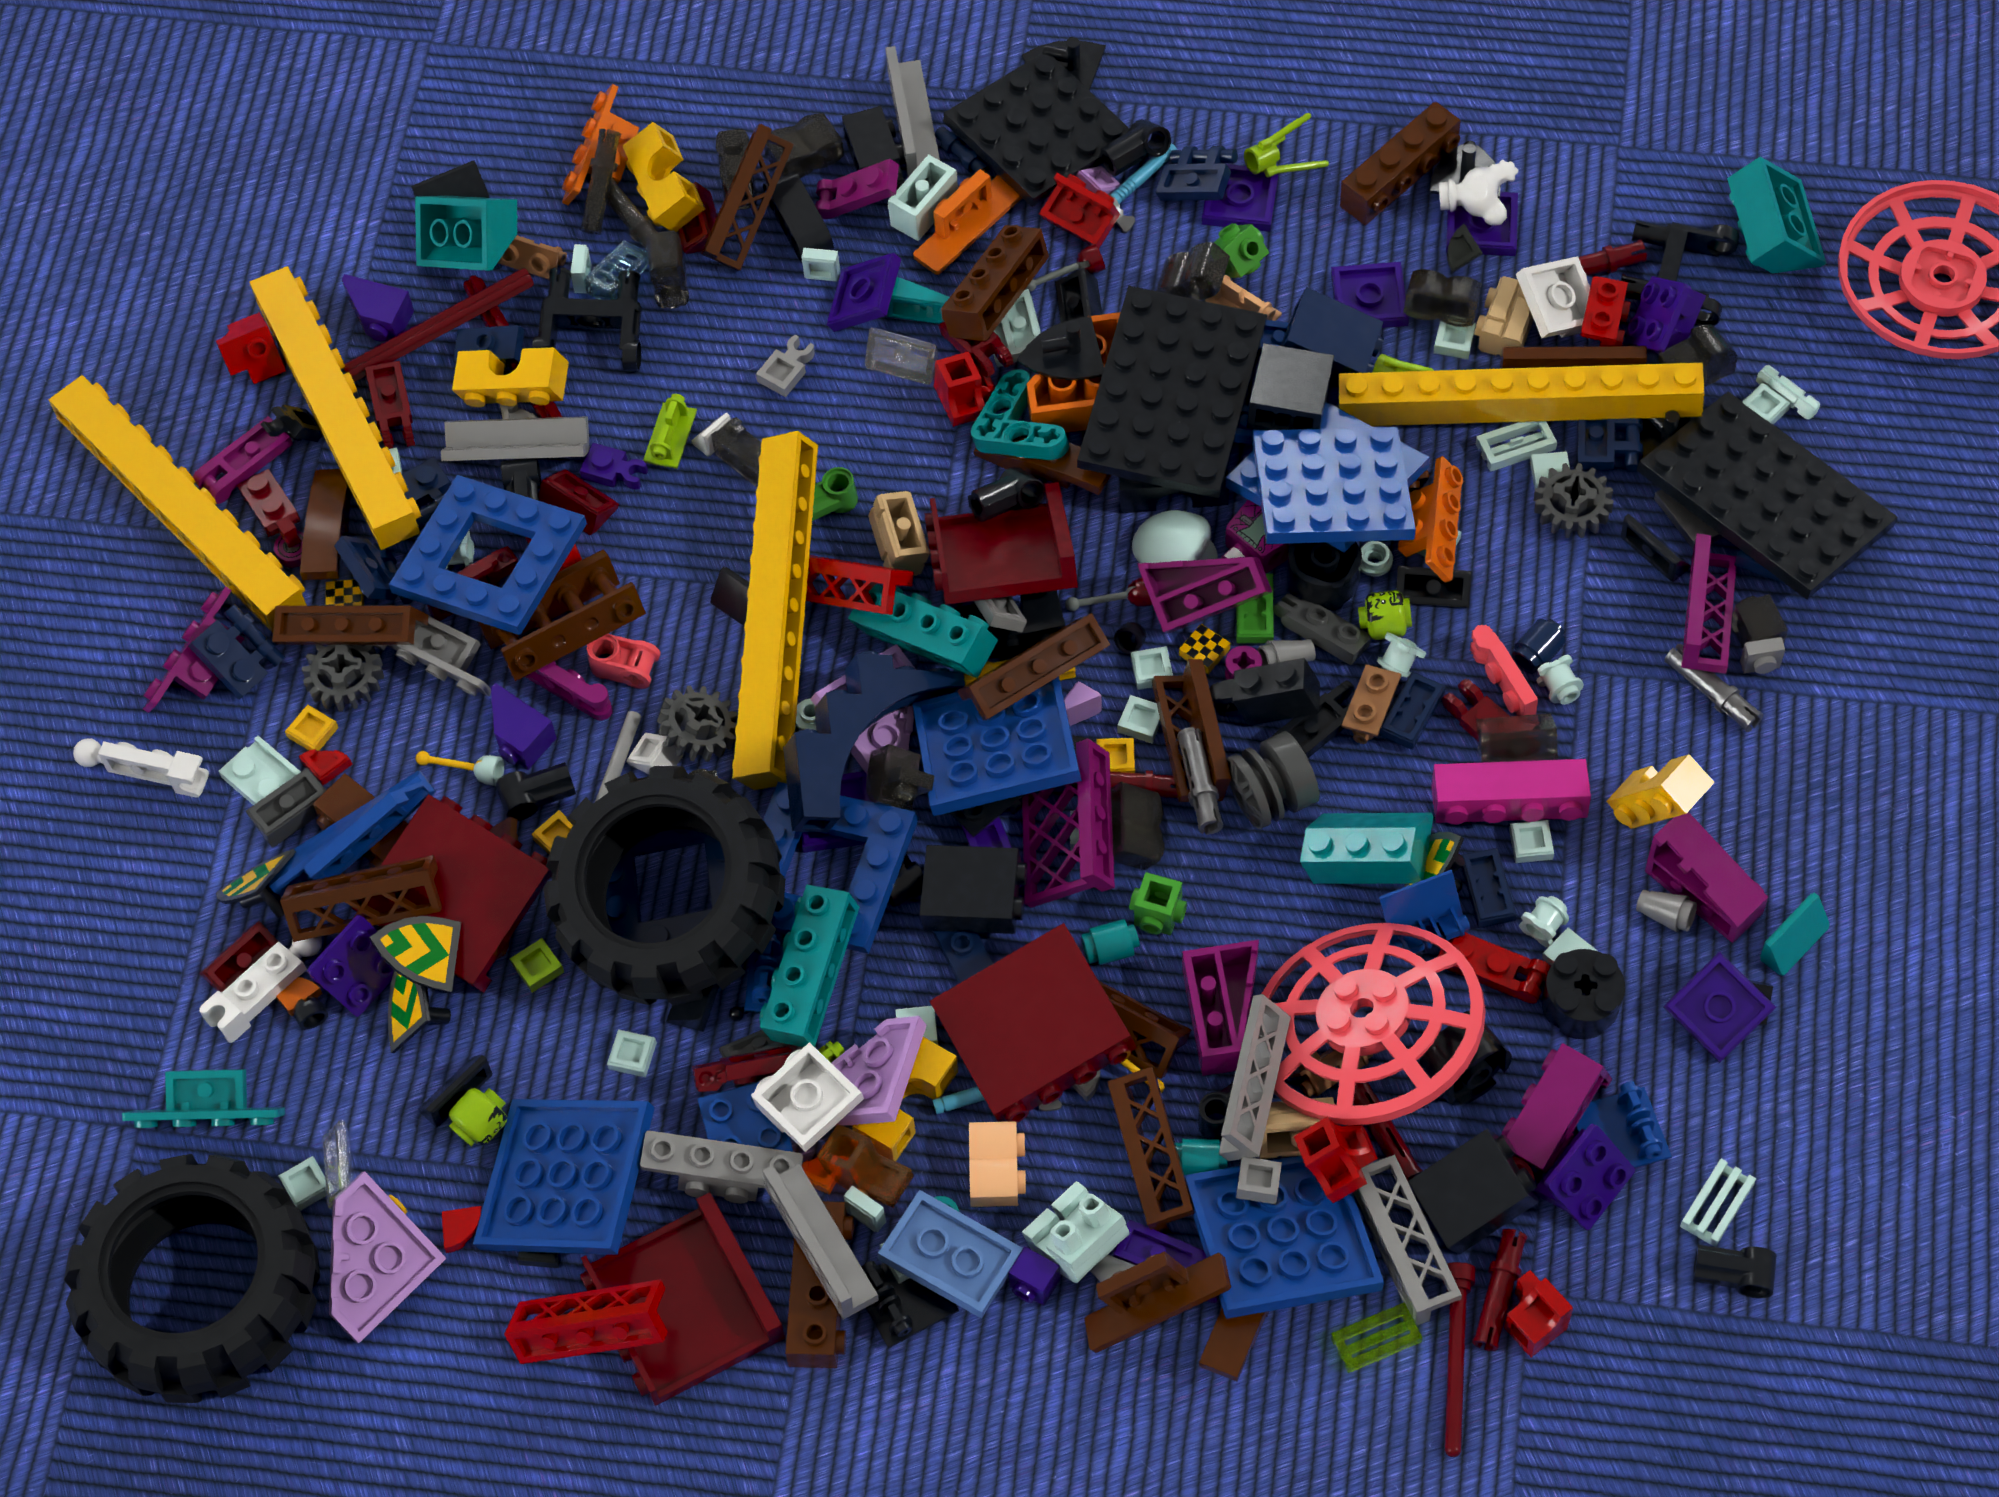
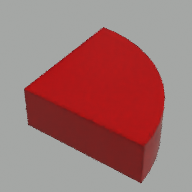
(325, 764)
(459, 1227)

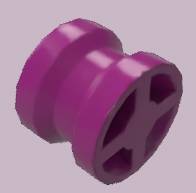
(1241, 656)

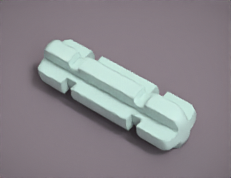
(1806, 406)

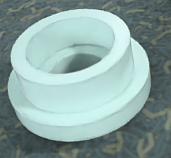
(1378, 551)

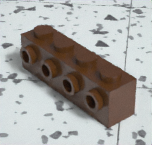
(1400, 163)
(995, 283)
(813, 1320)

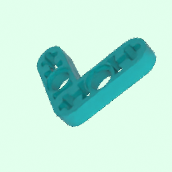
(1043, 439)

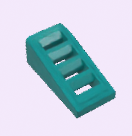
(916, 302)

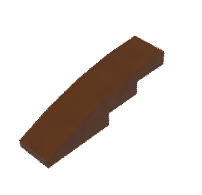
(1059, 470)
(324, 525)
(1231, 1344)

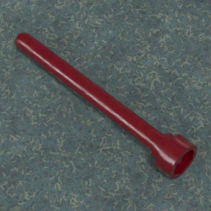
(1465, 1278)

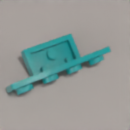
(205, 1095)

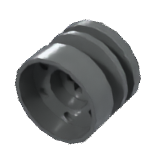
(1272, 779)

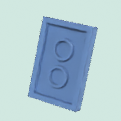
(949, 1253)

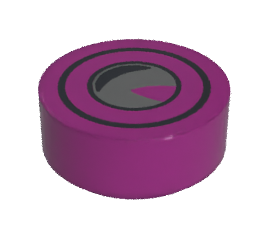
(288, 556)

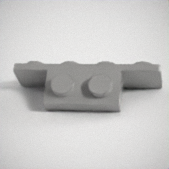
(445, 653)
(713, 1165)

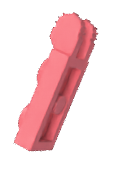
(1503, 671)

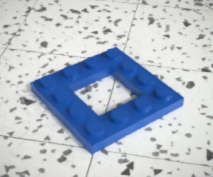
(509, 608)
(887, 838)

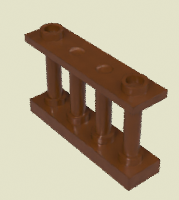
(580, 627)

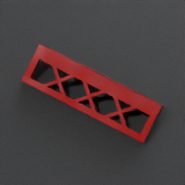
(856, 572)
(585, 1328)

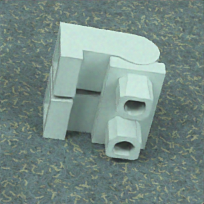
(1077, 1233)

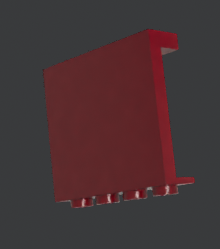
(1003, 555)
(478, 881)
(1033, 1025)
(709, 1304)

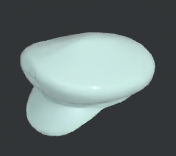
(1173, 537)

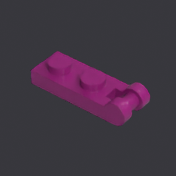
(857, 189)
(240, 461)
(574, 690)

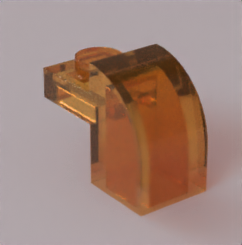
(855, 1162)

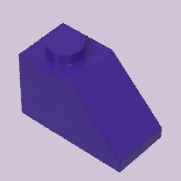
(379, 307)
(519, 729)

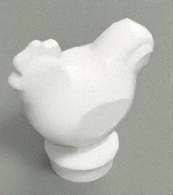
(1479, 192)

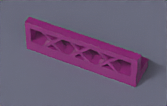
(1700, 584)

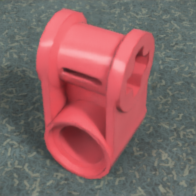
(626, 661)

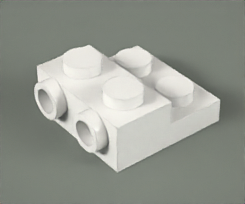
(1556, 296)
(806, 1096)

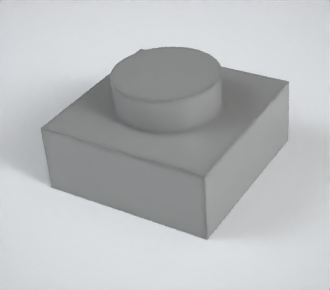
(1762, 655)
(1258, 1180)

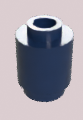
(1538, 645)

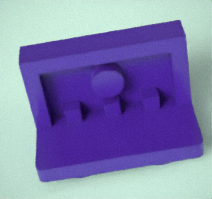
(1664, 314)
(352, 967)
(1586, 1176)

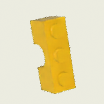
(669, 197)
(536, 379)
(1660, 795)
(930, 1076)

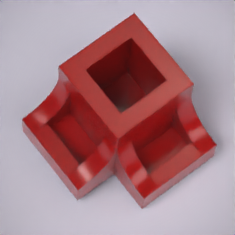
(251, 348)
(961, 388)
(1336, 1156)
(1539, 1315)

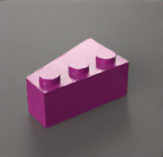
(1201, 588)
(1695, 865)
(1219, 1000)
(1555, 1106)

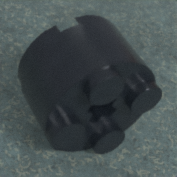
(1323, 573)
(1586, 973)
(1478, 1076)

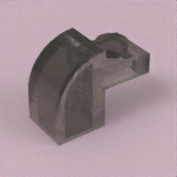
(1706, 347)
(895, 777)

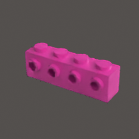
(1510, 791)

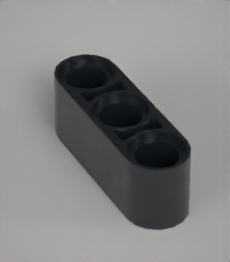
(798, 215)

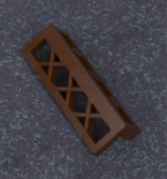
(736, 192)
(1572, 356)
(346, 625)
(1035, 666)
(1200, 715)
(357, 885)
(1152, 1025)
(1141, 1156)

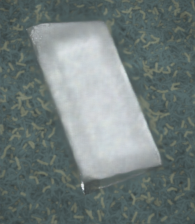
(901, 356)
(337, 1160)

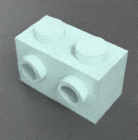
(918, 196)

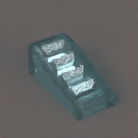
(596, 282)

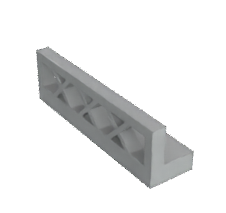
(911, 110)
(516, 438)
(1254, 1080)
(820, 1240)
(1393, 1250)

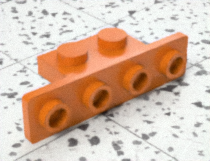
(602, 120)
(964, 219)
(1436, 519)

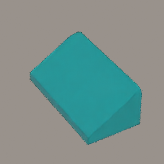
(1795, 935)

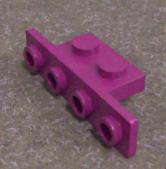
(185, 665)

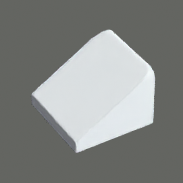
(704, 440)
(652, 752)

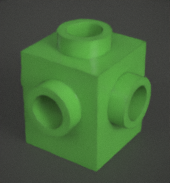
(1244, 247)
(1158, 904)

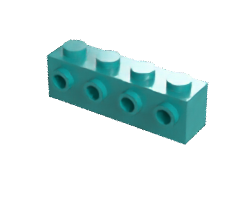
(929, 631)
(809, 966)

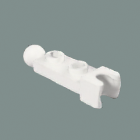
(156, 766)
(257, 987)

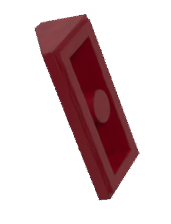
(696, 232)
(576, 495)
(238, 956)

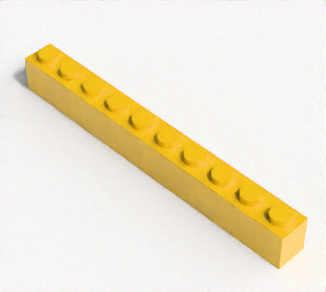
(1523, 394)
(335, 408)
(176, 500)
(775, 609)

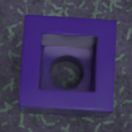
(1033, 1277)

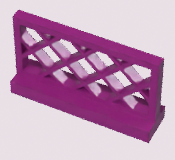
(1092, 819)

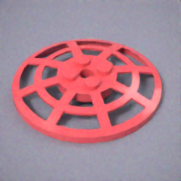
(1922, 263)
(1379, 1028)

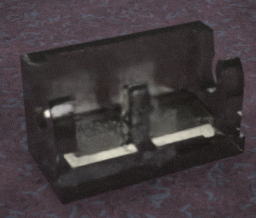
(738, 449)
(1517, 738)

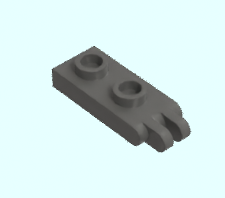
(1323, 628)

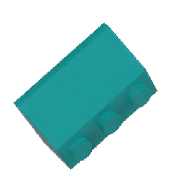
(1775, 218)
(463, 231)
(1367, 848)

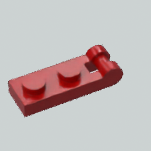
(1498, 967)

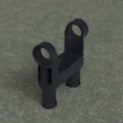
(1676, 239)
(621, 313)

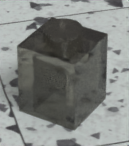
(1757, 620)

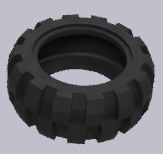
(619, 821)
(140, 1218)

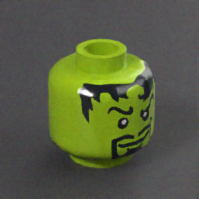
(1385, 613)
(478, 1116)

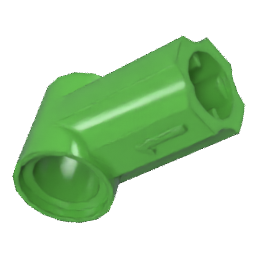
(828, 500)

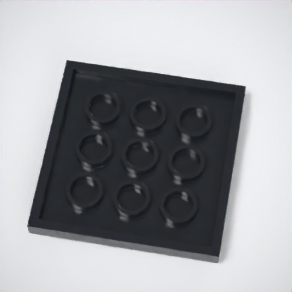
(1035, 126)

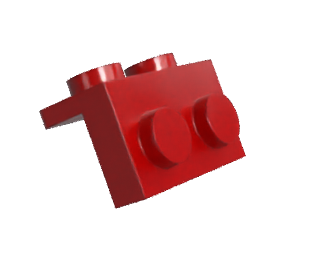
(1080, 210)
(1605, 311)

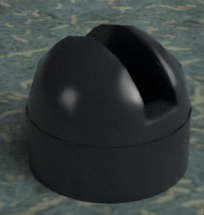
(1124, 634)
(310, 1013)

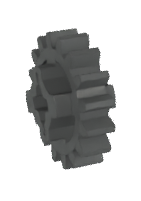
(1591, 503)
(344, 673)
(697, 723)

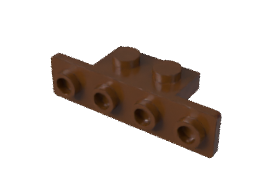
(1151, 1295)

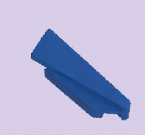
(352, 836)

